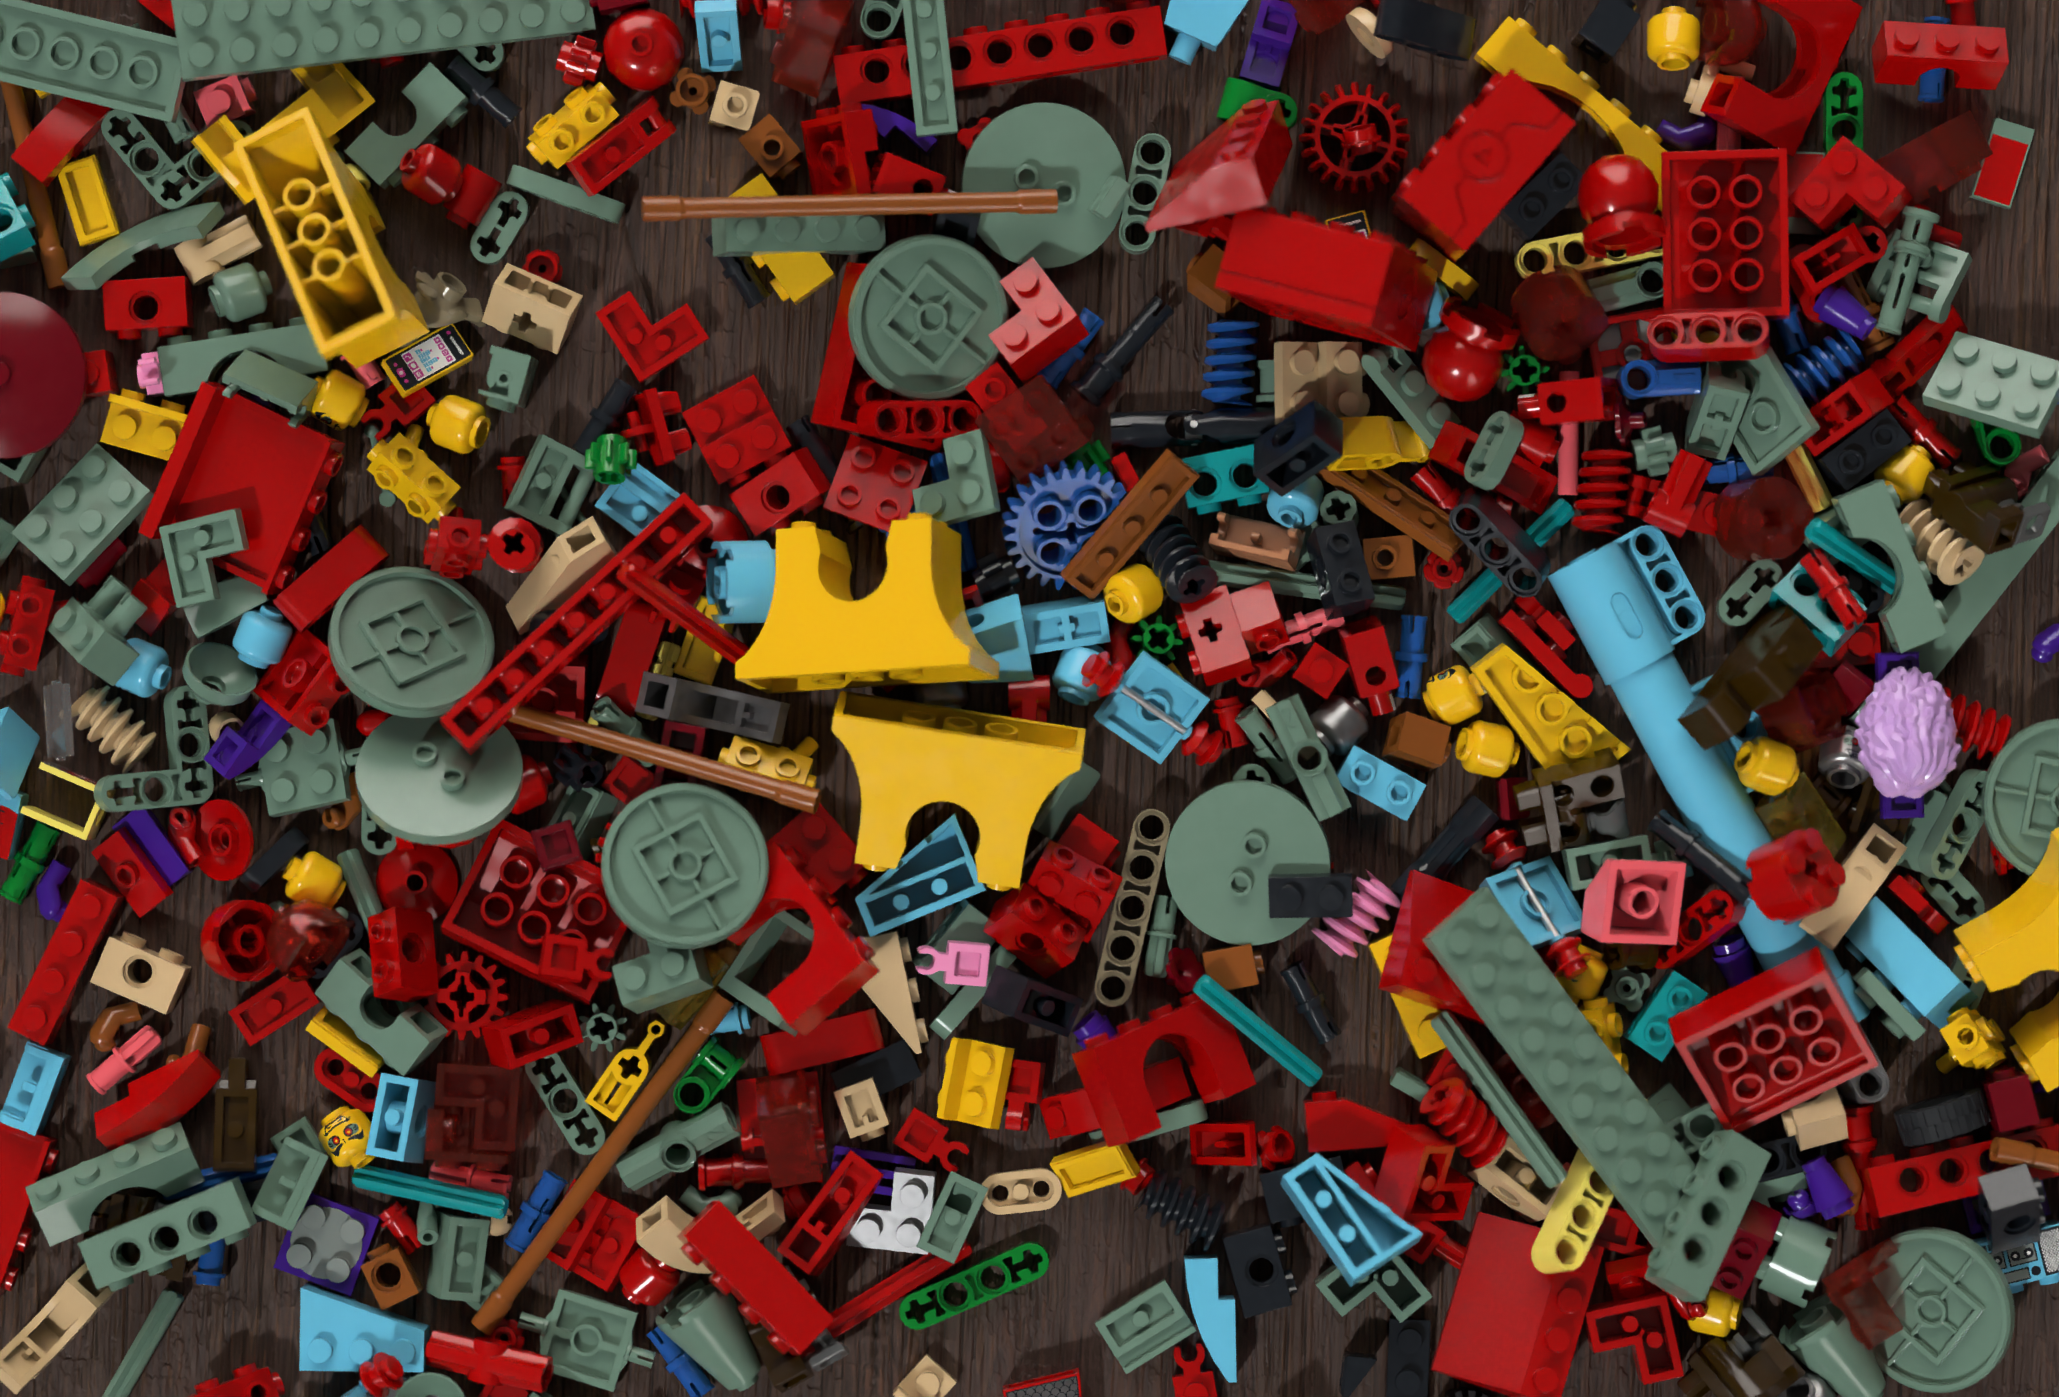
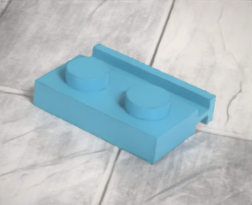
(636, 500)

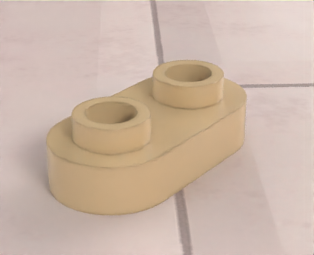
(1021, 1192)

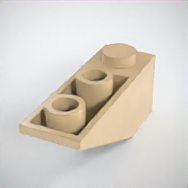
(561, 572)
(1865, 872)
(893, 990)

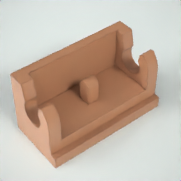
(1257, 541)

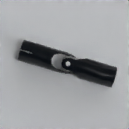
(1218, 426)

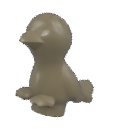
(444, 303)

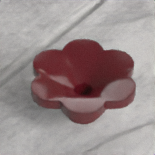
(1627, 421)
(1183, 969)

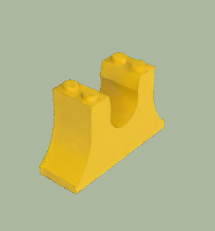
(327, 241)
(898, 635)
(938, 753)
(2014, 943)

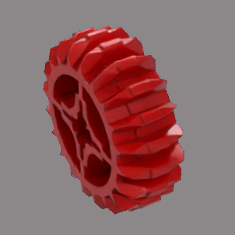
(1335, 133)

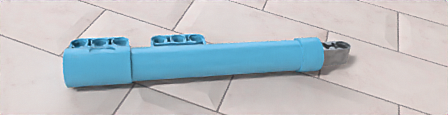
(1631, 640)

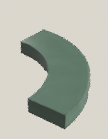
(164, 230)

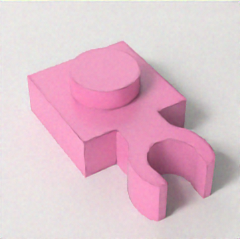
(149, 374)
(962, 962)

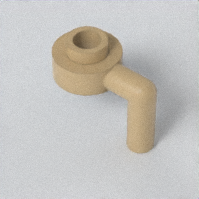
(1699, 88)

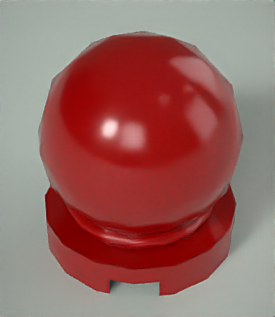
(1619, 204)
(1466, 353)

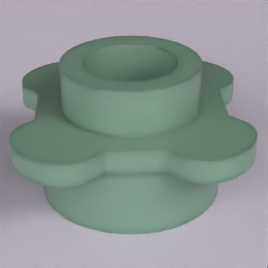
(1630, 999)

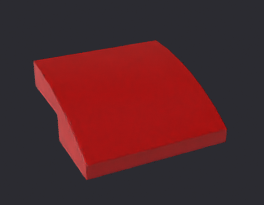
(598, 1240)

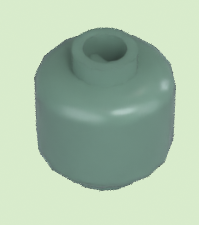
(240, 292)

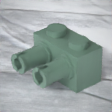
(97, 629)

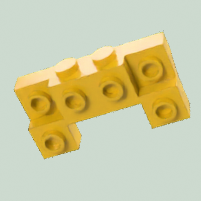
(331, 96)

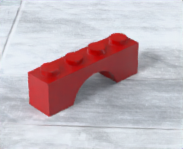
(64, 961)

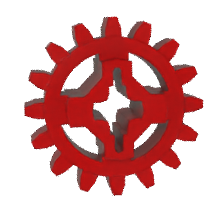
(482, 996)

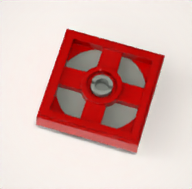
(1624, 342)

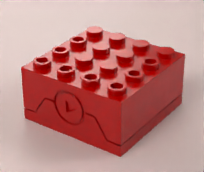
(1481, 165)
(1327, 276)

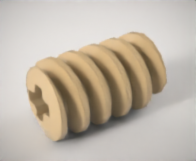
(1940, 545)
(112, 727)

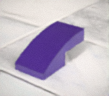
(1269, 44)
(889, 121)
(241, 749)

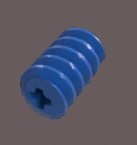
(1229, 361)
(1825, 365)

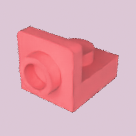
(229, 97)

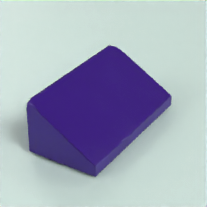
(155, 844)

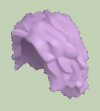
(1907, 734)

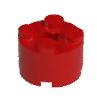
(1794, 876)

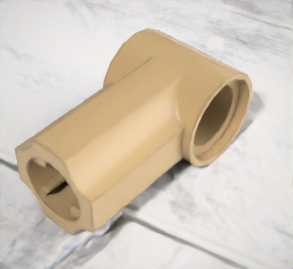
(218, 249)

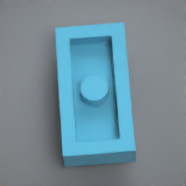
(718, 35)

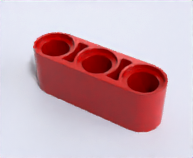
(1690, 326)
(902, 418)
(330, 577)
(631, 656)
(829, 1041)

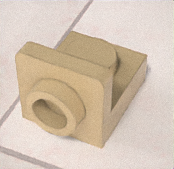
(734, 106)
(862, 1109)
(925, 1380)

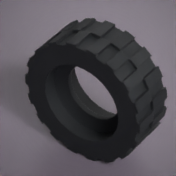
(1942, 1117)

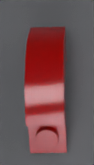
(1073, 1114)

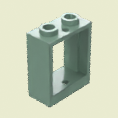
(752, 956)

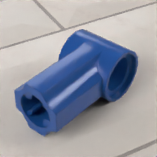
(1662, 379)

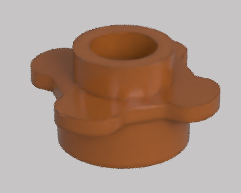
(688, 80)

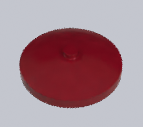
(39, 375)

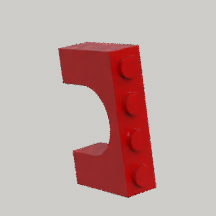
(1783, 115)
(837, 959)
(1114, 1065)

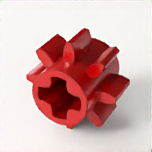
(580, 61)

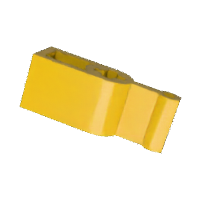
(1378, 444)
(615, 1074)

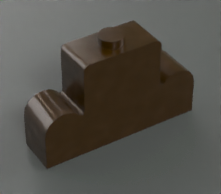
(1752, 676)

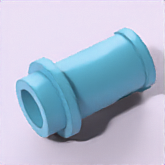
(736, 1020)

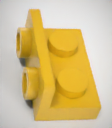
(143, 426)
(975, 1082)

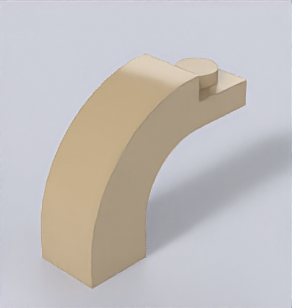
(663, 1221)
(51, 1329)

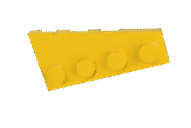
(1540, 713)

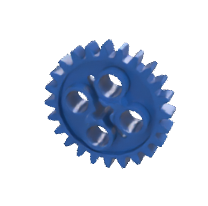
(1066, 491)

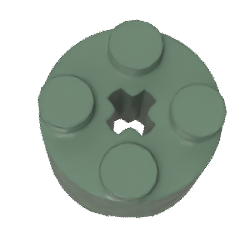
(1796, 1259)

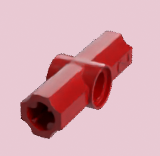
(489, 1361)

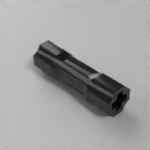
(1462, 832)

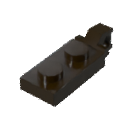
(236, 1121)

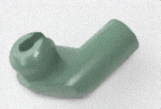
(697, 1201)

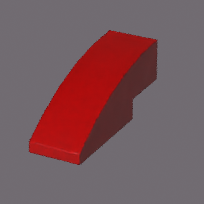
(59, 138)
(1522, 481)
(156, 1100)

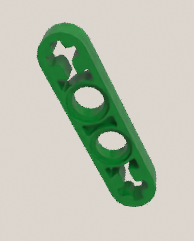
(1833, 101)
(976, 1290)

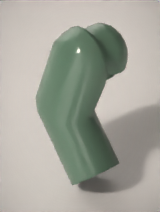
(427, 1223)

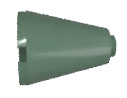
(712, 1334)
(1828, 1348)

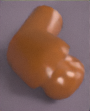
(342, 814)
(108, 1022)
(197, 1039)
(1848, 1173)

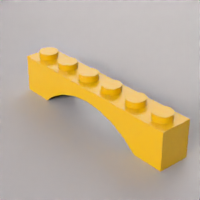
(1546, 69)

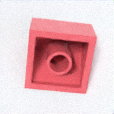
(1634, 902)

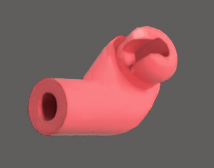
(2022, 467)

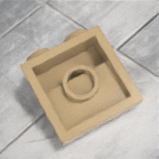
(1319, 371)

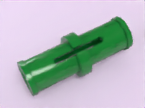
(29, 862)

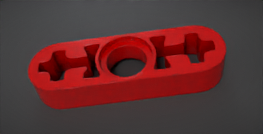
(1711, 927)

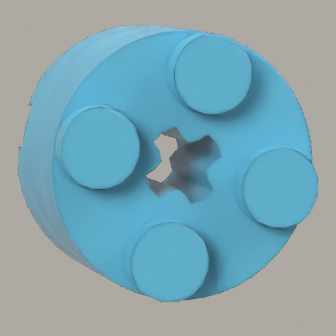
(741, 581)

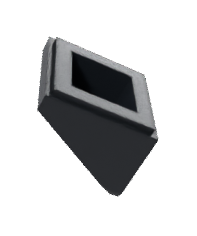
(1353, 1370)

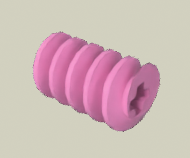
(1367, 905)

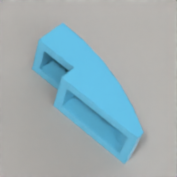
(1212, 1312)

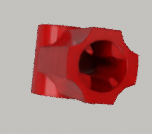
(1674, 502)
(1030, 698)

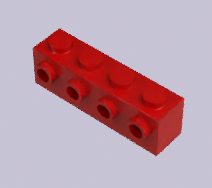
(754, 1278)

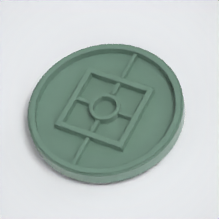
(1044, 149)
(927, 316)
(410, 641)
(429, 787)
(2023, 795)
(1228, 848)
(684, 865)
(1951, 1311)

